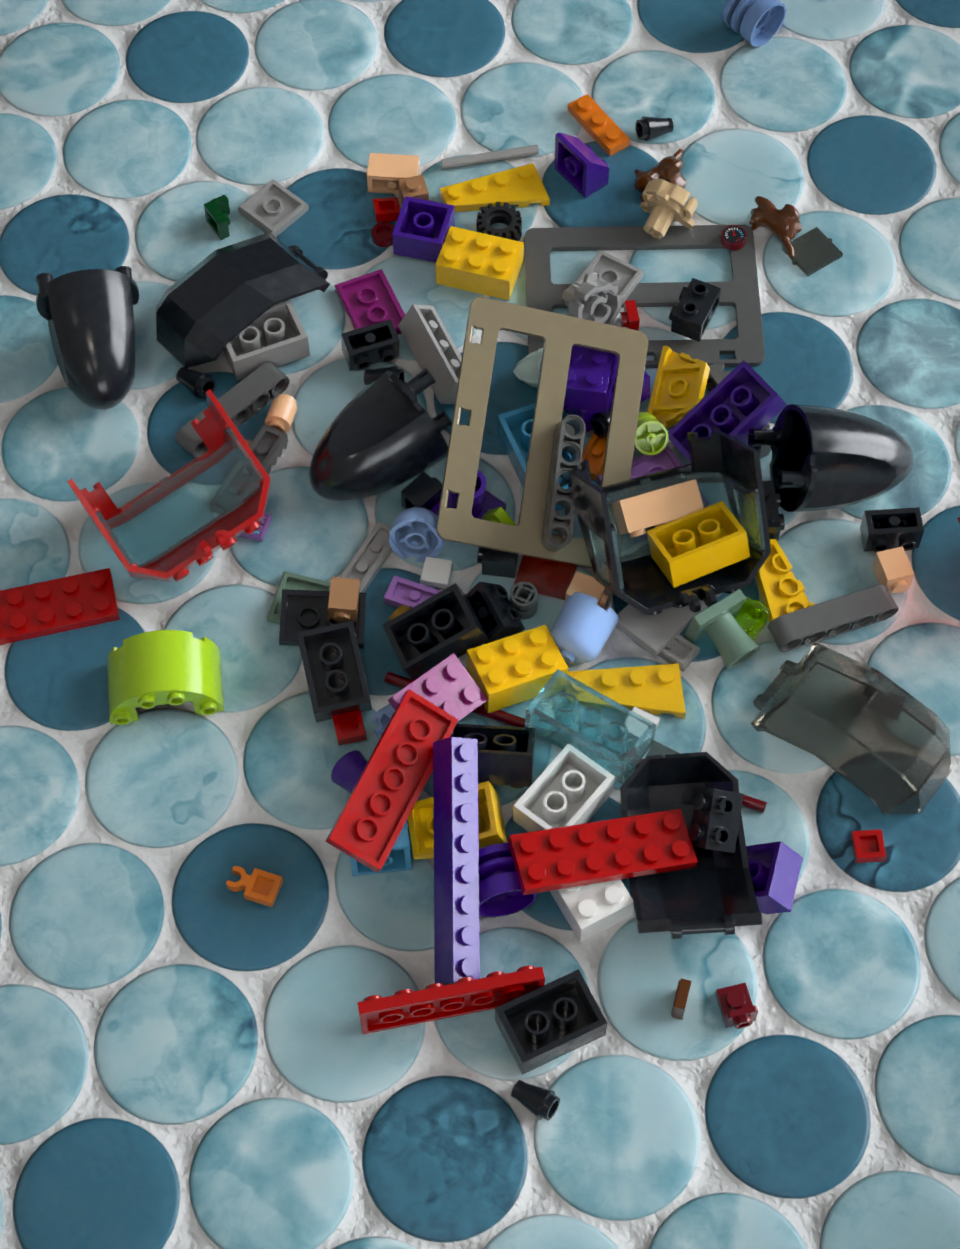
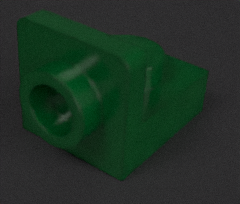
(217, 216)

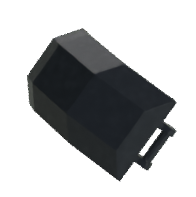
(229, 294)
(715, 891)

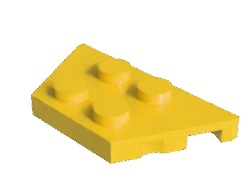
(677, 386)

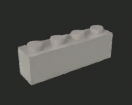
(433, 349)

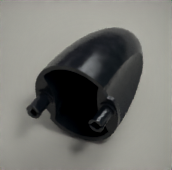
(92, 331)
(379, 440)
(831, 457)

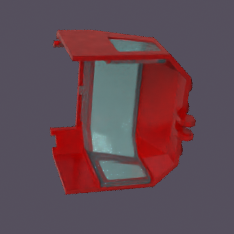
(189, 510)

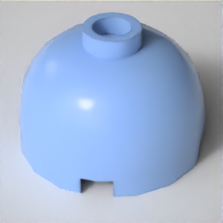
(415, 534)

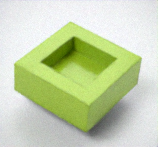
(498, 515)

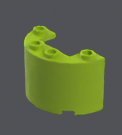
(163, 670)

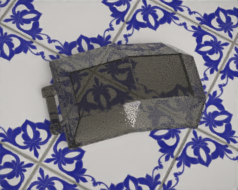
(859, 728)

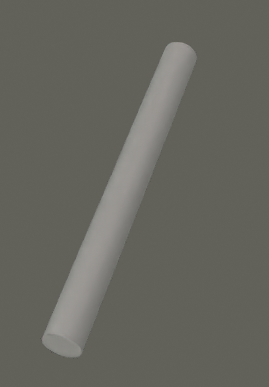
(489, 156)

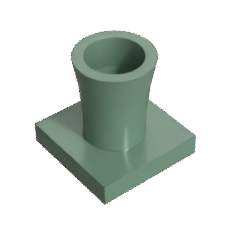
(724, 631)

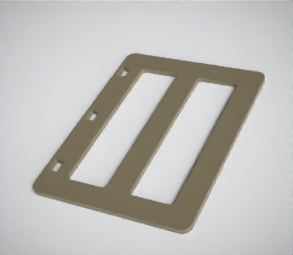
(472, 395)

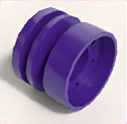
(499, 883)

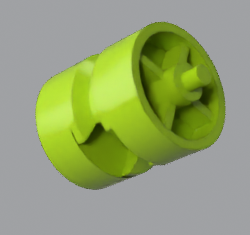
(650, 434)

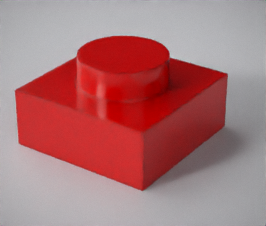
(386, 209)
(630, 316)
(349, 727)
(868, 846)

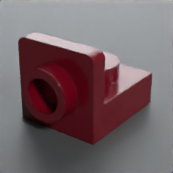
(736, 1006)

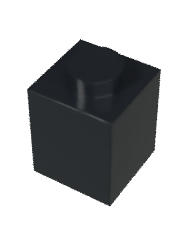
(422, 492)
(497, 562)

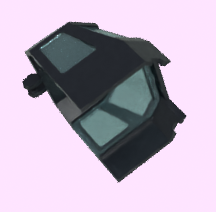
(624, 565)

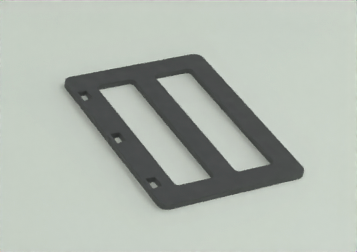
(740, 292)

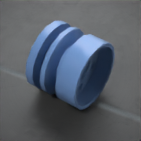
(754, 19)

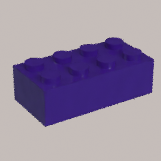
(732, 407)

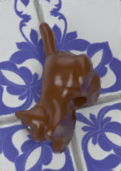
(667, 169)
(781, 222)

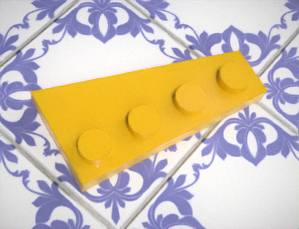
(513, 186)
(778, 585)
(645, 687)

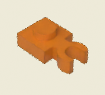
(259, 887)

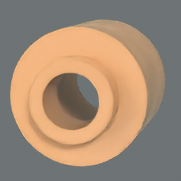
(281, 413)

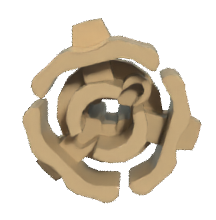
(666, 204)

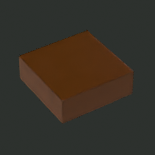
(681, 998)

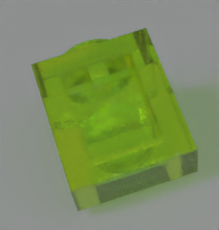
(752, 617)

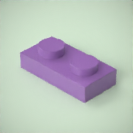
(407, 593)

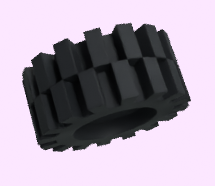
(500, 214)

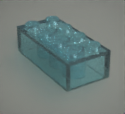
(591, 723)

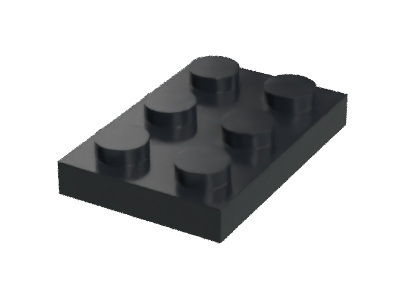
(309, 610)

